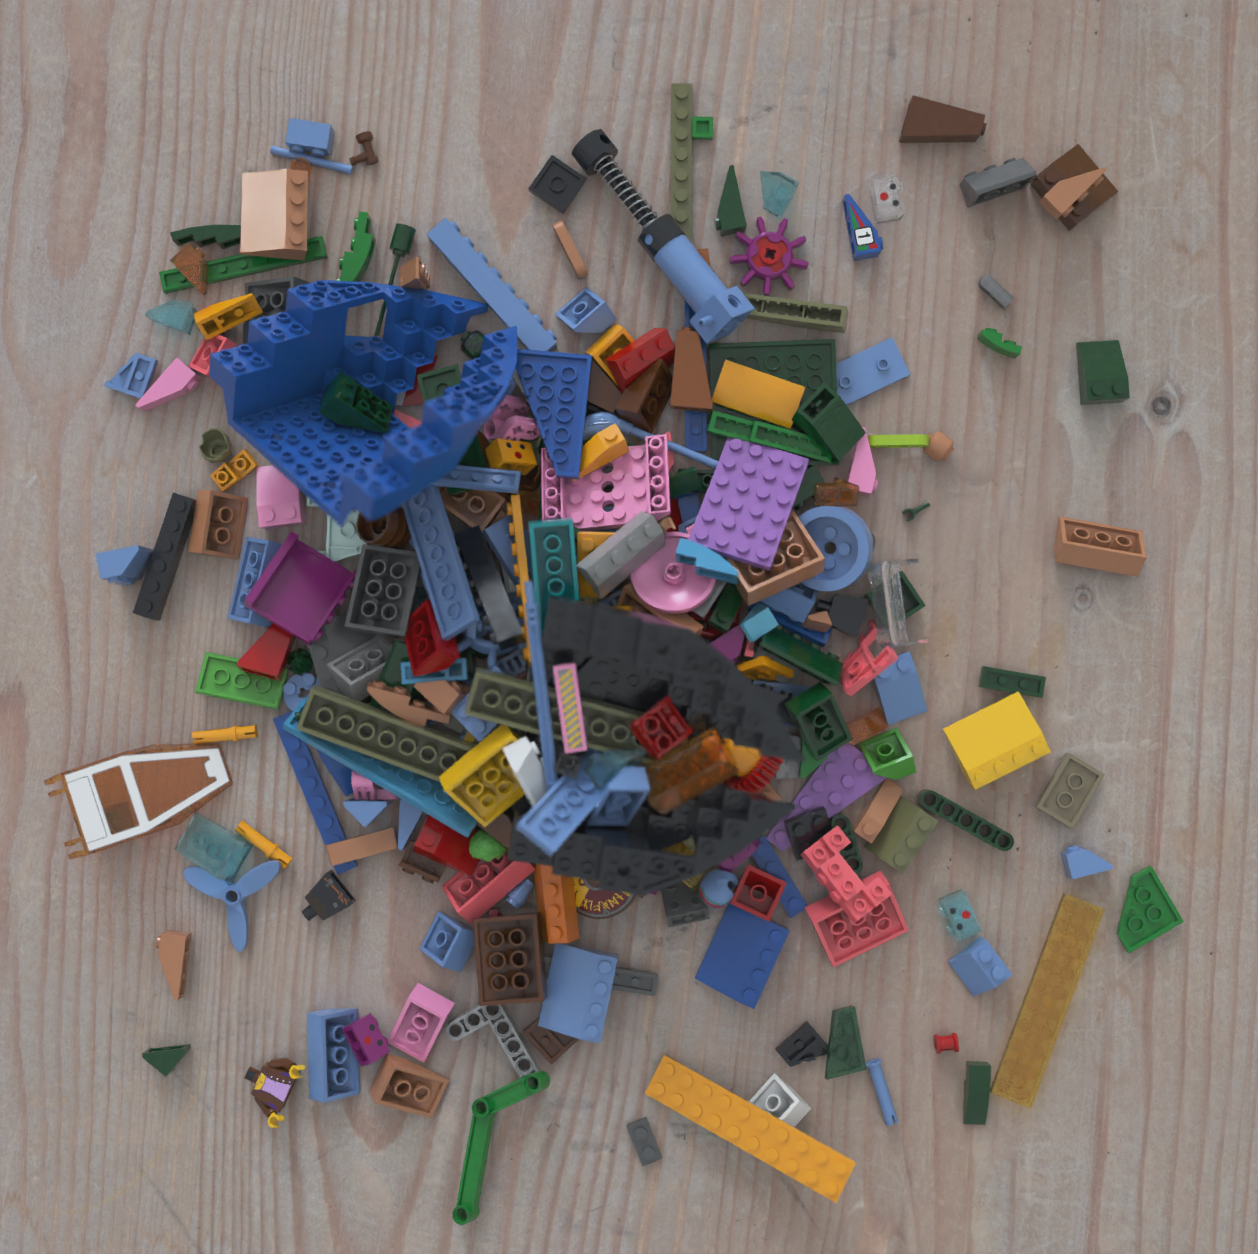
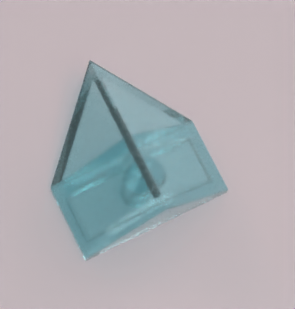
(777, 191)

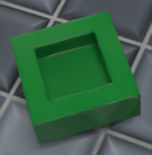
(702, 128)

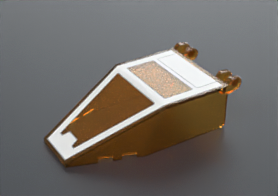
(140, 792)

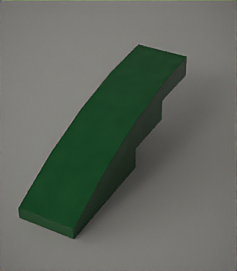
(223, 235)
(683, 482)

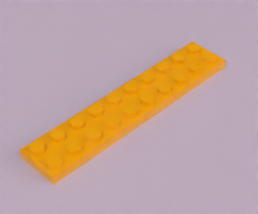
(751, 1128)

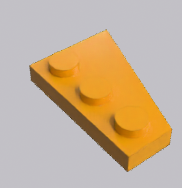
(586, 544)

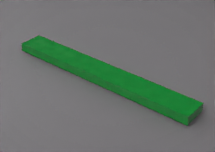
(241, 266)

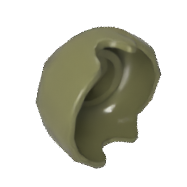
(215, 445)

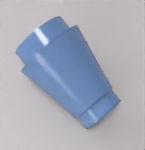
(518, 895)

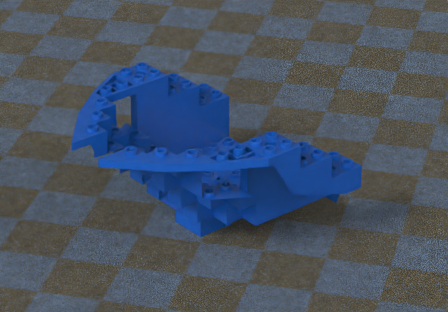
(292, 356)

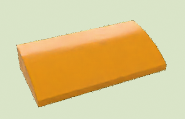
(757, 394)

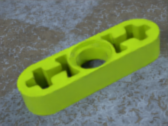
(899, 441)

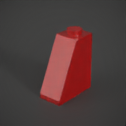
(268, 654)

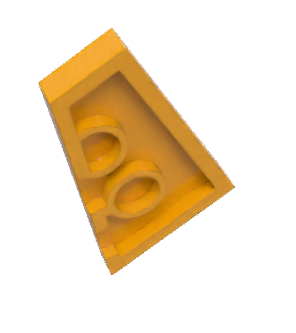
(764, 668)

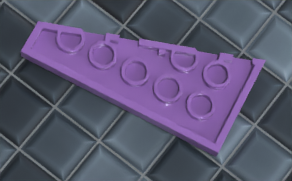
(832, 785)

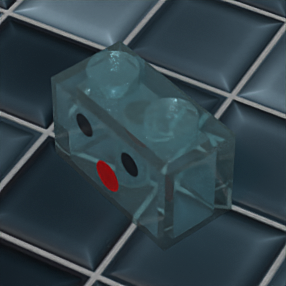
(959, 914)

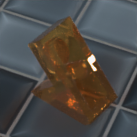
(836, 493)

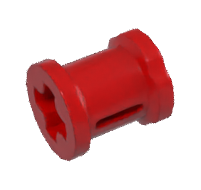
(946, 1043)

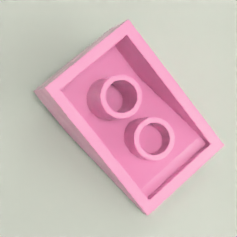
(278, 500)
(420, 1022)

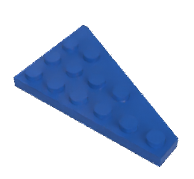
(558, 398)

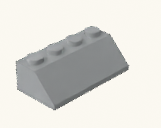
(622, 553)

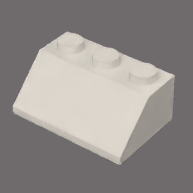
(527, 768)
(781, 1101)

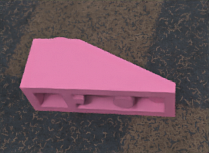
(173, 383)
(862, 467)

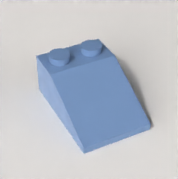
(899, 690)

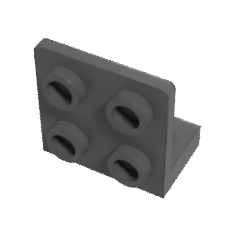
(683, 905)

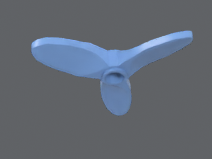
(221, 889)

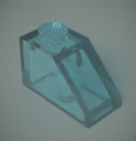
(174, 315)

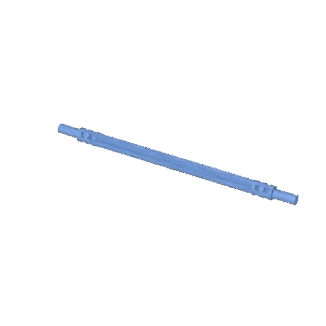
(540, 686)

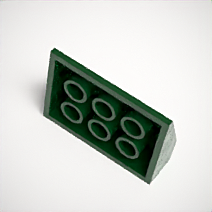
(802, 656)

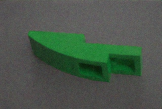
(356, 262)

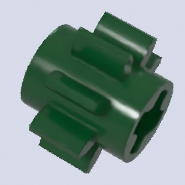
(300, 661)

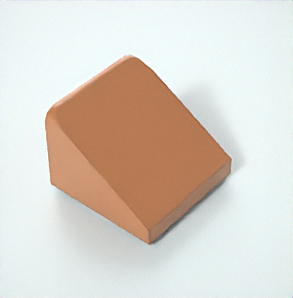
(818, 621)

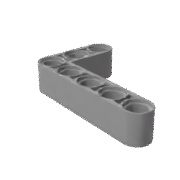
(504, 1037)

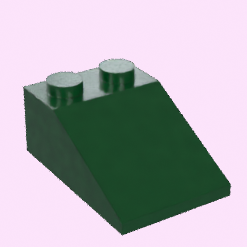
(1101, 373)
(819, 720)

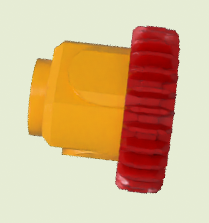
(753, 769)

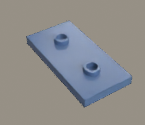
(870, 371)
(500, 542)

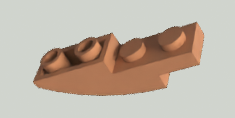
(398, 702)

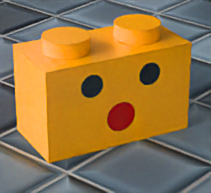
(511, 455)

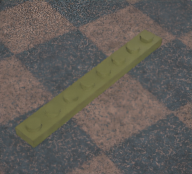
(681, 156)

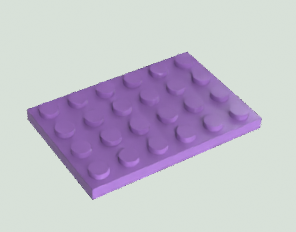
(749, 502)

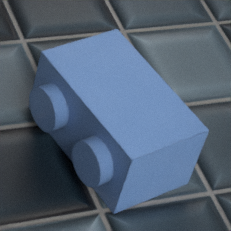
(309, 137)

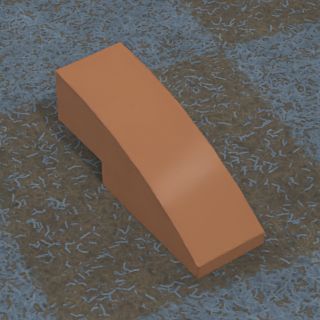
(361, 846)

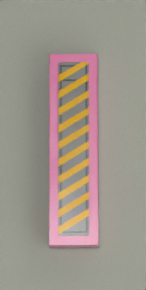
(569, 707)

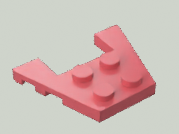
(861, 666)

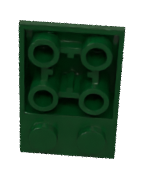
(355, 405)
(829, 422)

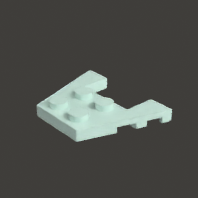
(343, 541)

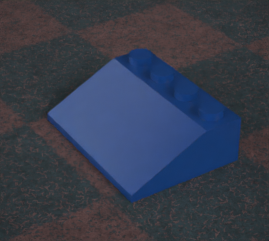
(742, 955)

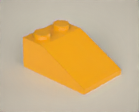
(607, 345)

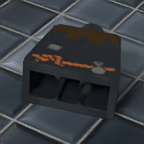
(327, 897)

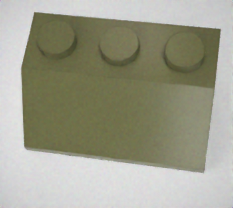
(902, 835)

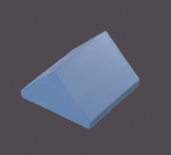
(366, 810)

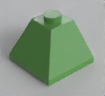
(888, 755)

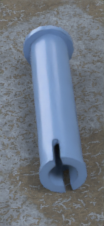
(882, 1091)

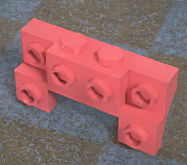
(839, 877)

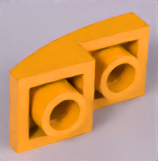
(235, 470)

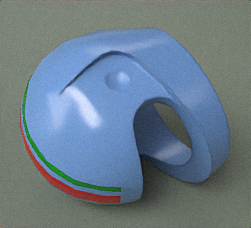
(716, 890)

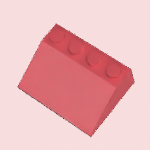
(846, 939)

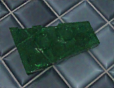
(845, 1046)

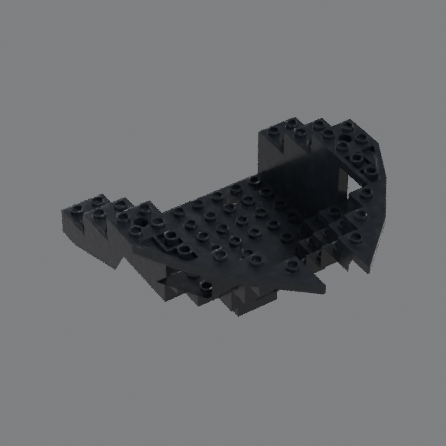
(654, 663)

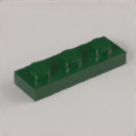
(1012, 681)

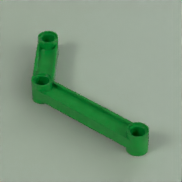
(480, 1138)

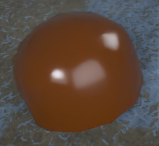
(531, 480)

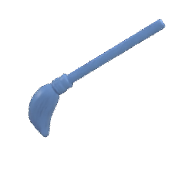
(599, 421)

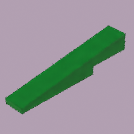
(767, 435)

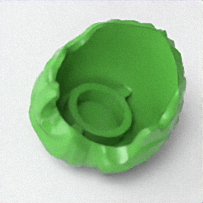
(485, 846)

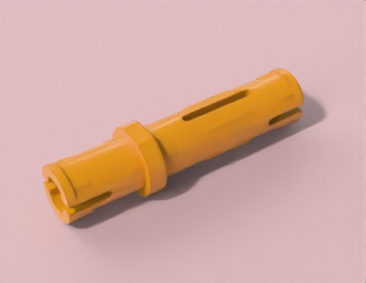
(233, 733)
(271, 850)

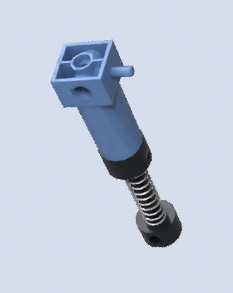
(716, 307)

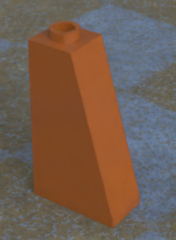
(690, 380)

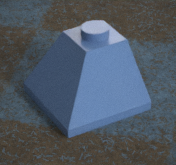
(587, 313)

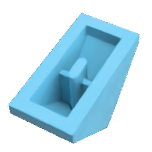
(758, 622)

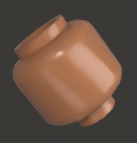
(939, 446)

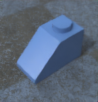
(1081, 862)

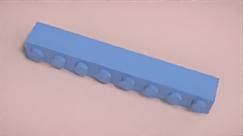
(489, 287)

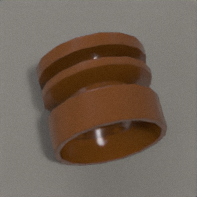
(384, 531)

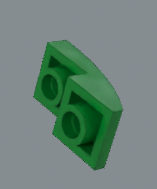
(992, 340)

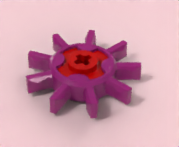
(772, 244)

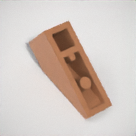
(877, 810)
(174, 957)

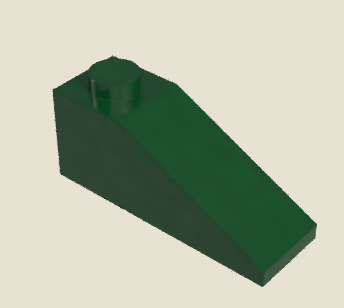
(730, 212)

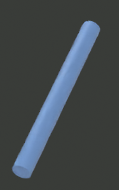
(312, 159)

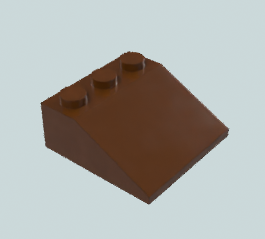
(1069, 165)

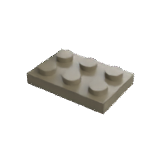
(1069, 790)

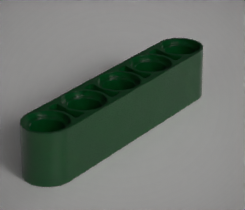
(974, 824)

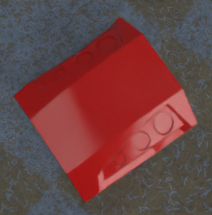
(660, 728)

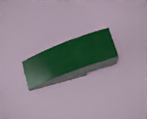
(976, 1092)

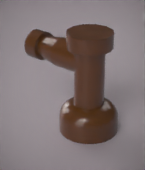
(365, 139)

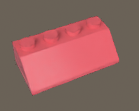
(486, 887)

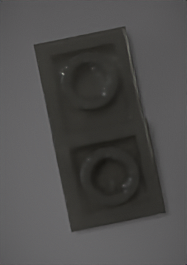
(570, 763)

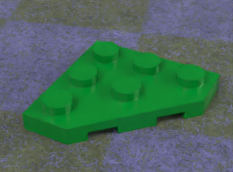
(1145, 911)

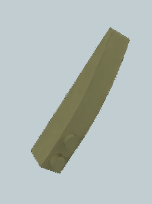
(799, 313)

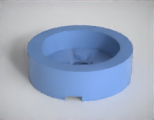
(852, 544)

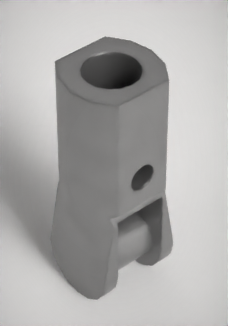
(995, 291)

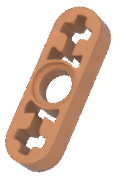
(570, 249)

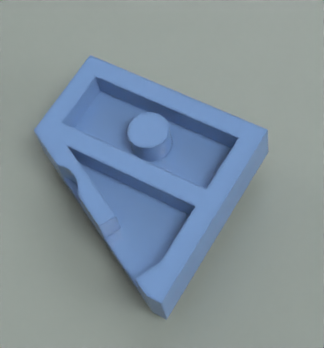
(134, 376)

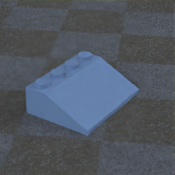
(578, 991)

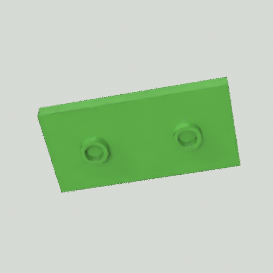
(224, 680)

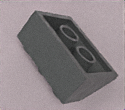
(996, 181)

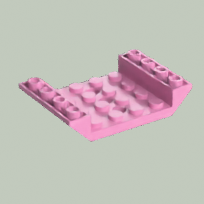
(638, 482)

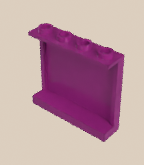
(300, 590)

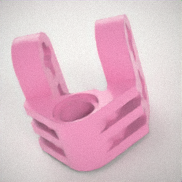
(516, 426)
(366, 789)

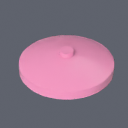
(668, 584)

